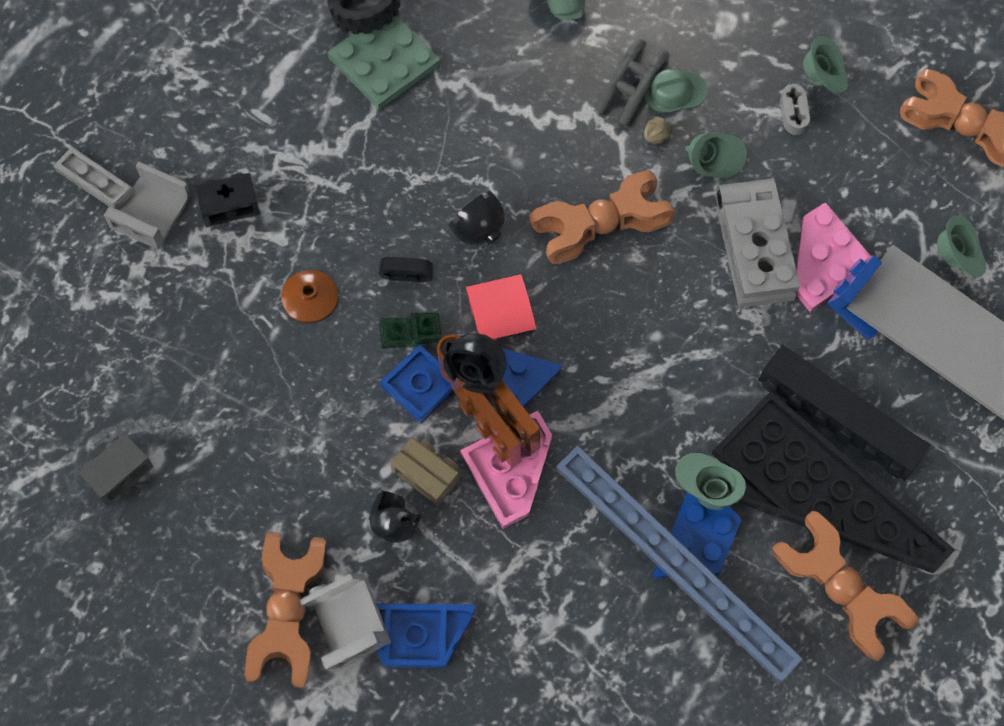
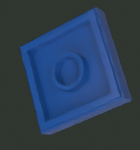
(417, 384)

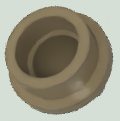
(657, 131)

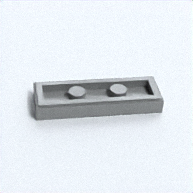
(94, 178)

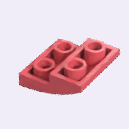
(501, 307)

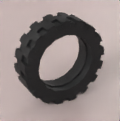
(365, 20)

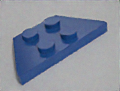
(527, 375)
(704, 533)
(422, 633)

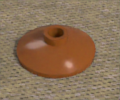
(309, 307)

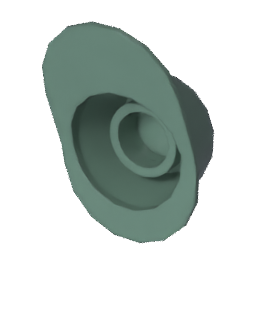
(567, 8)
(826, 65)
(676, 91)
(717, 154)
(961, 246)
(710, 481)

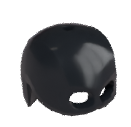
(388, 518)

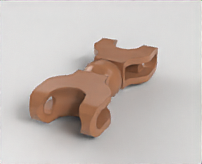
(947, 108)
(579, 224)
(844, 586)
(285, 610)

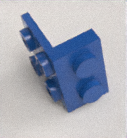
(848, 290)

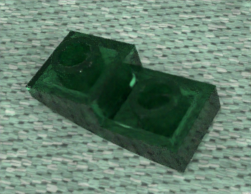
(410, 331)

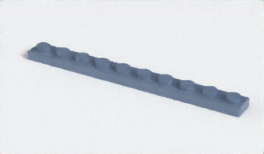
(679, 564)

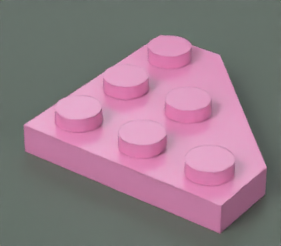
(824, 256)
(505, 488)

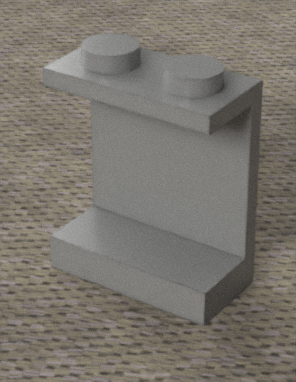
(152, 207)
(348, 619)

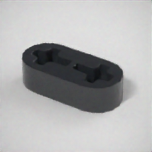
(406, 269)

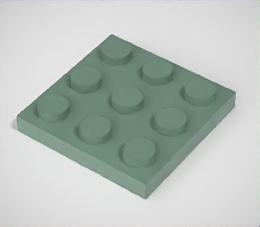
(384, 61)

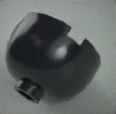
(480, 221)
(476, 361)

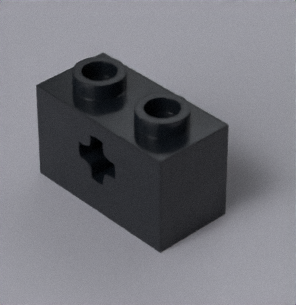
(218, 209)

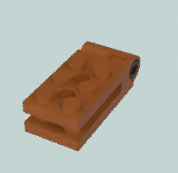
(494, 422)

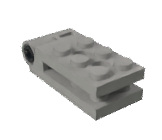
(756, 243)

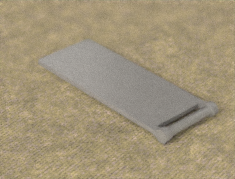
(936, 326)

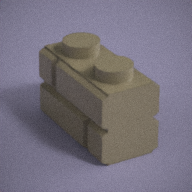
(426, 470)

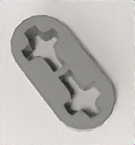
(800, 108)

